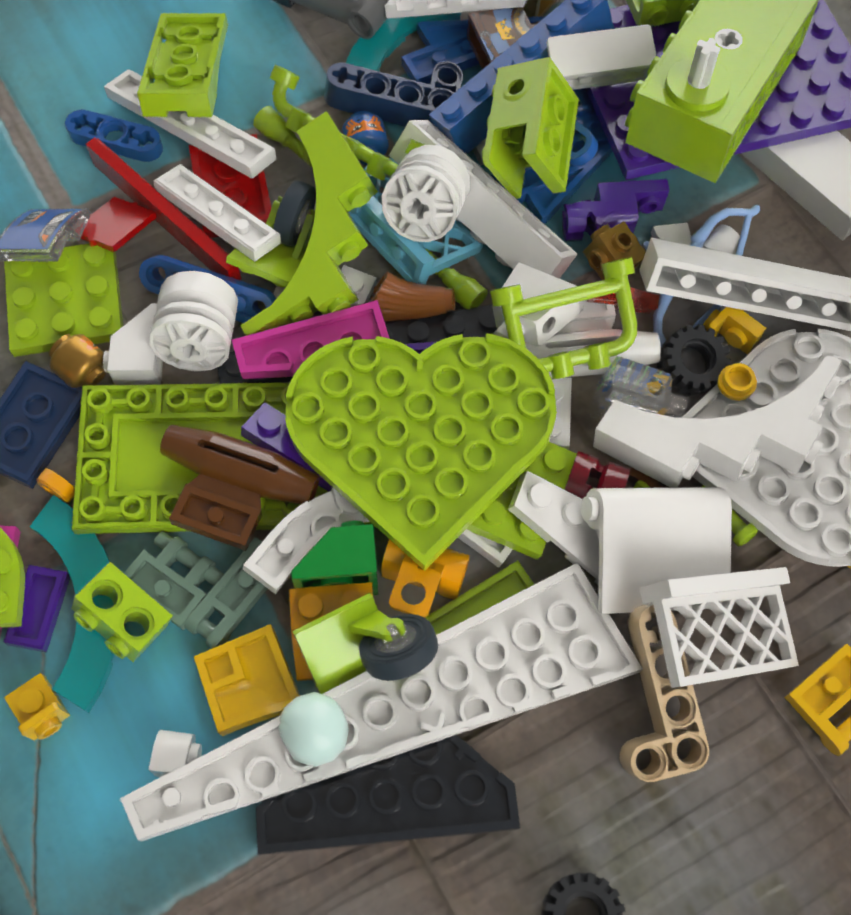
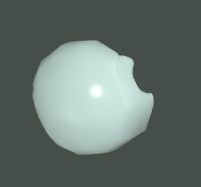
(313, 729)

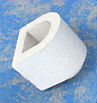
(173, 751)

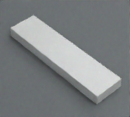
(217, 212)

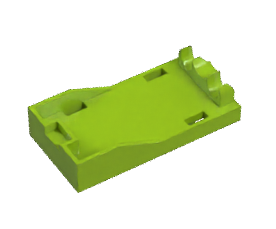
(184, 65)

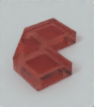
(643, 301)

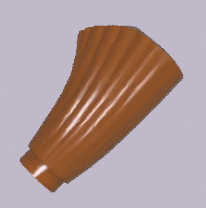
(411, 300)

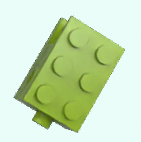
(530, 125)

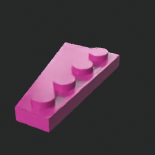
(284, 348)

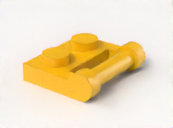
(823, 695)

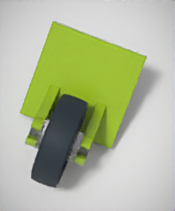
(293, 220)
(363, 640)

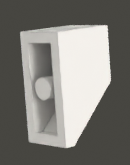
(130, 355)

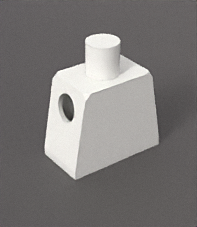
(541, 325)

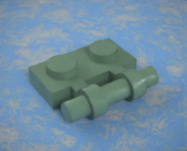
(166, 586)

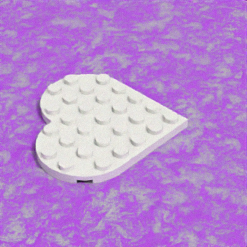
(804, 510)

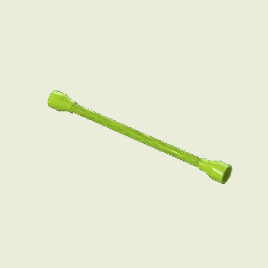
(272, 125)

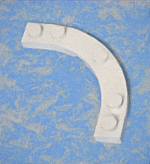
(309, 522)

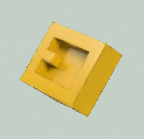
(737, 328)
(37, 708)

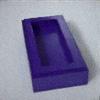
(41, 607)

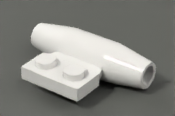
(592, 327)

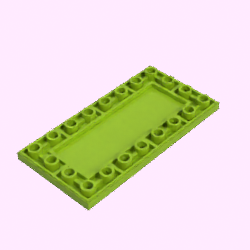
(119, 469)

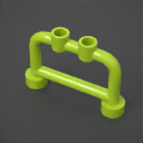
(595, 355)

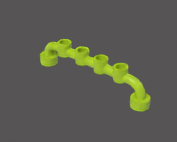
(378, 164)

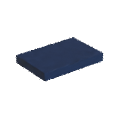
(34, 422)

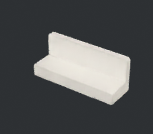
(603, 56)

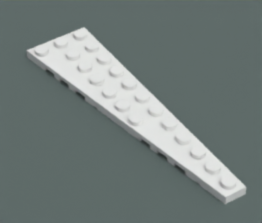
(485, 669)

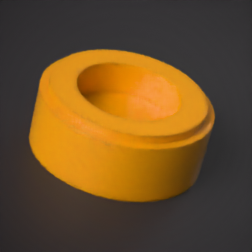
(56, 485)

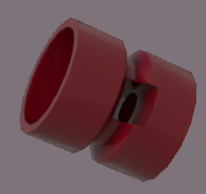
(585, 465)

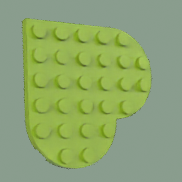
(421, 435)

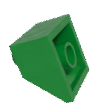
(340, 558)

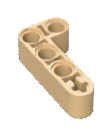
(667, 730)

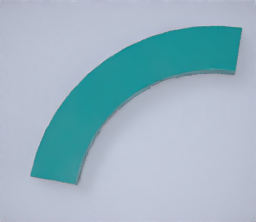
(393, 32)
(84, 557)

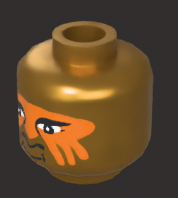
(77, 361)

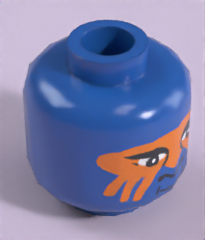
(368, 130)

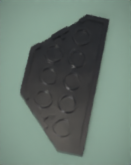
(406, 797)

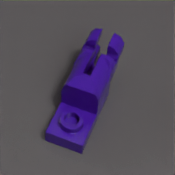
(613, 205)

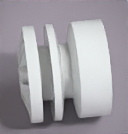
(426, 193)
(194, 321)

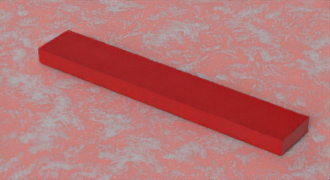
(167, 214)

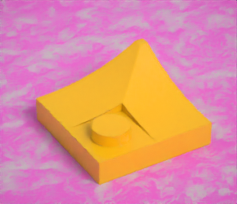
(246, 680)

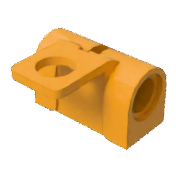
(442, 576)

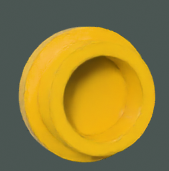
(737, 382)

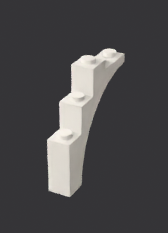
(674, 447)

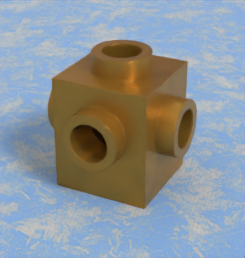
(612, 245)

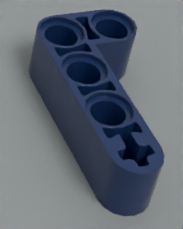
(387, 95)

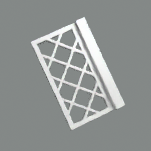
(710, 591)

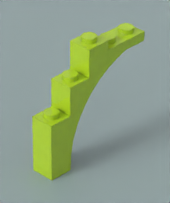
(334, 236)

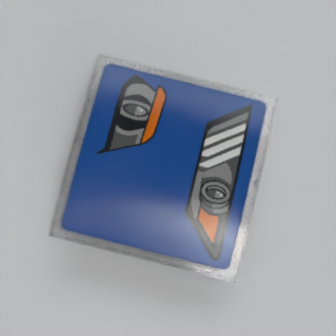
(42, 234)

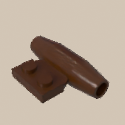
(230, 483)

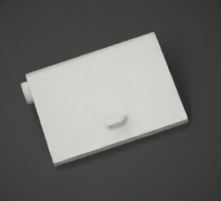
(656, 538)

